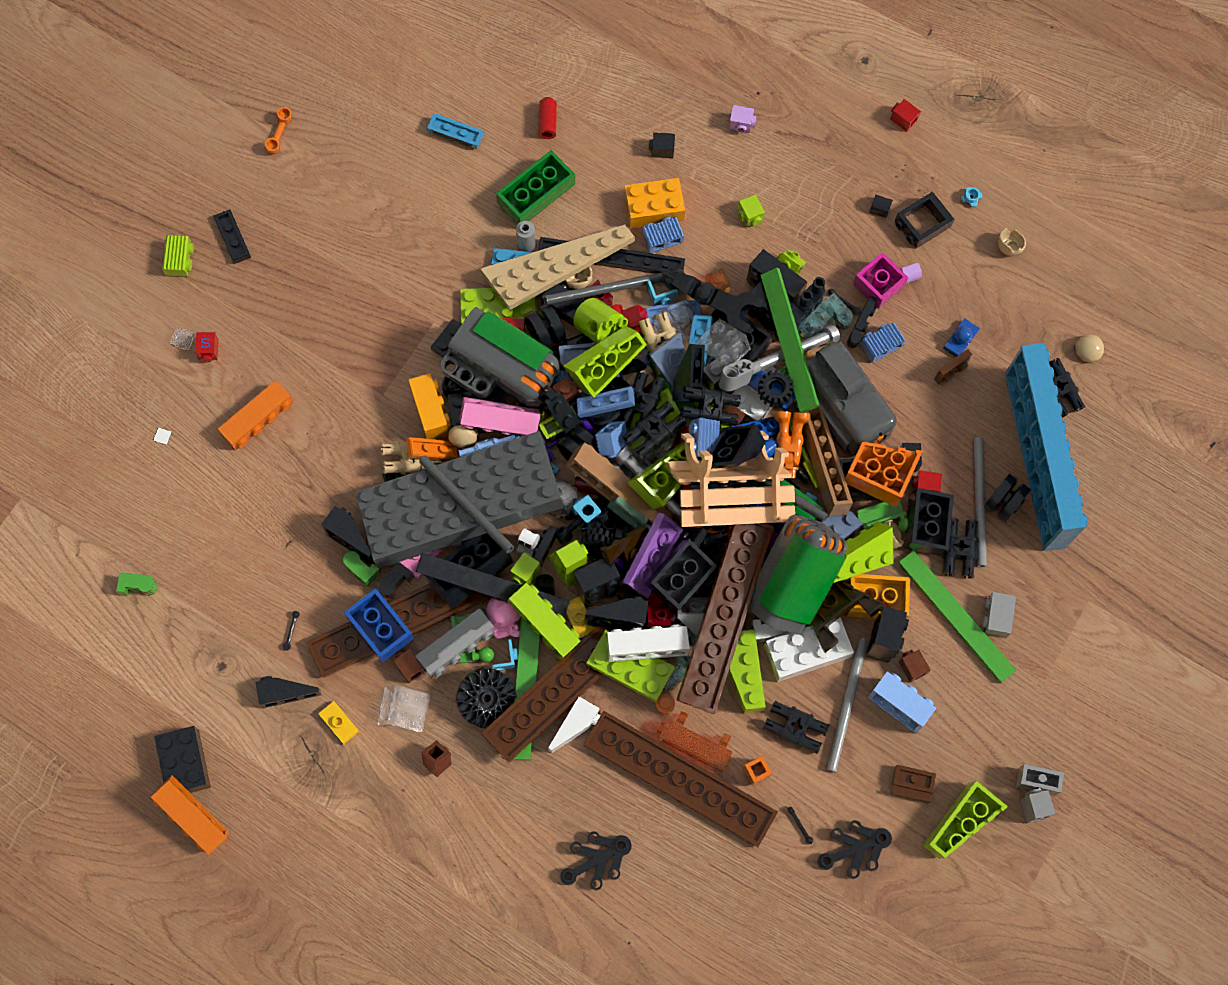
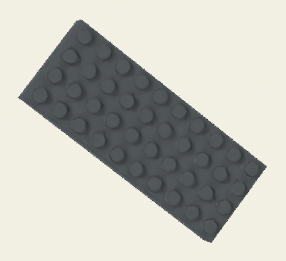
(420, 516)

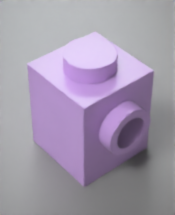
(742, 119)

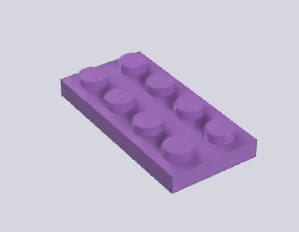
(653, 552)

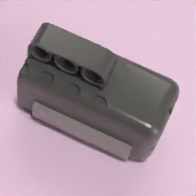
(849, 399)

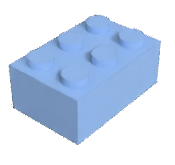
(902, 702)

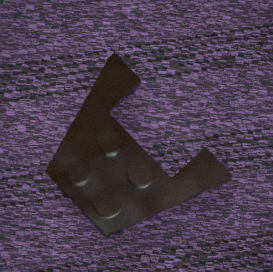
(627, 549)
(837, 602)

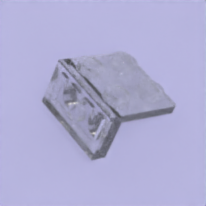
(724, 343)
(403, 708)

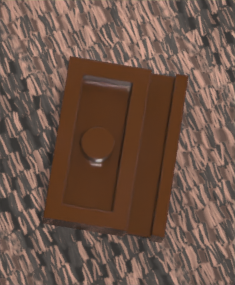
(959, 364)
(913, 783)

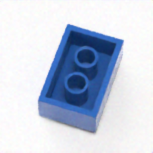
(379, 625)

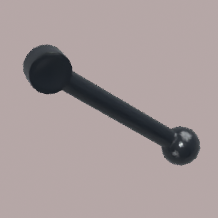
(856, 310)
(286, 646)
(809, 840)

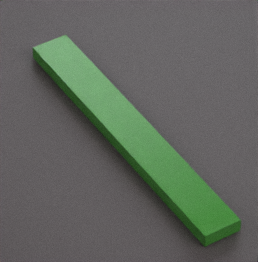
(790, 340)
(957, 617)
(526, 670)

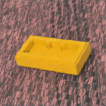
(576, 614)
(338, 722)

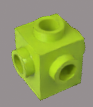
(792, 260)

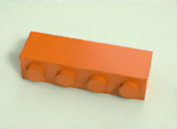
(256, 415)
(189, 815)

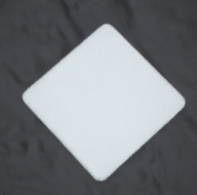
(162, 436)

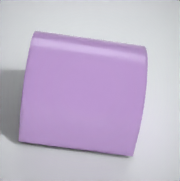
(912, 271)

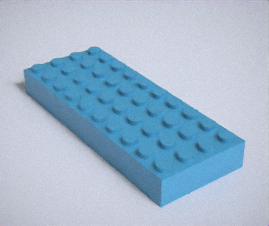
(1045, 447)

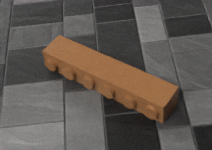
(826, 464)
(609, 480)

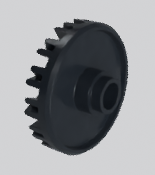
(472, 692)

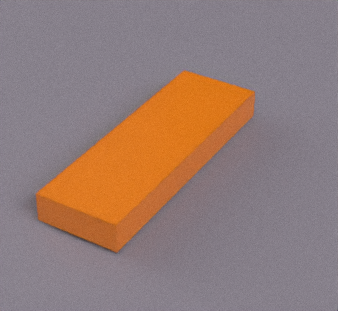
(431, 448)

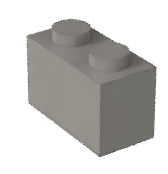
(999, 614)
(1035, 777)
(1037, 805)

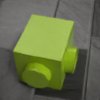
(751, 211)

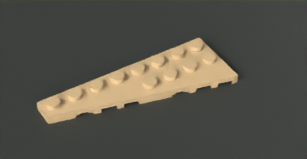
(538, 271)

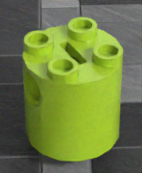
(597, 320)

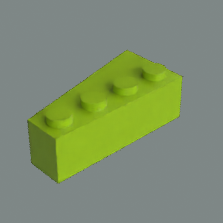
(605, 360)
(656, 482)
(868, 551)
(569, 560)
(544, 620)
(746, 674)
(964, 818)

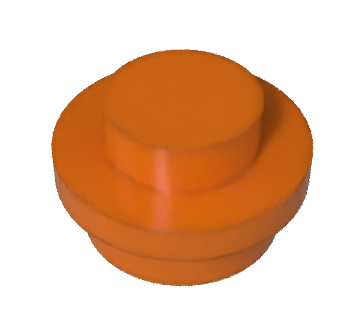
(665, 703)

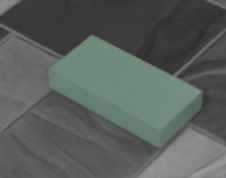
(627, 512)

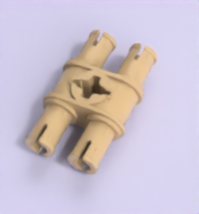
(653, 339)
(405, 465)

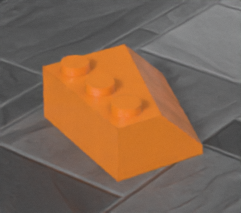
(882, 471)

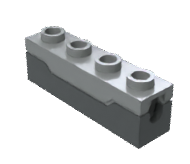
(455, 643)

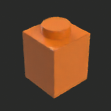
(757, 770)

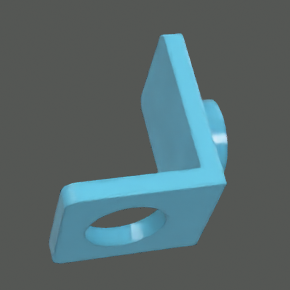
(664, 298)
(581, 504)
(511, 665)

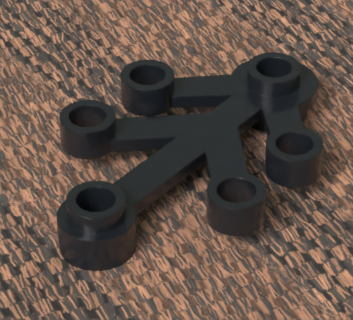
(564, 533)
(857, 847)
(599, 858)

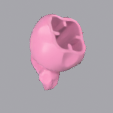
(503, 618)

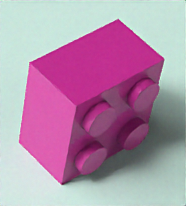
(880, 280)

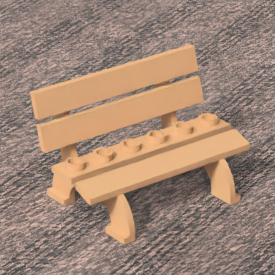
(755, 468)

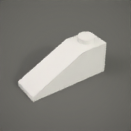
(577, 722)

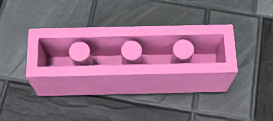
(499, 417)

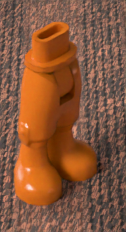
(791, 443)

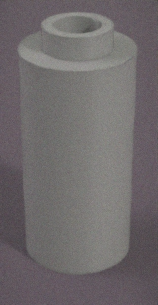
(525, 236)

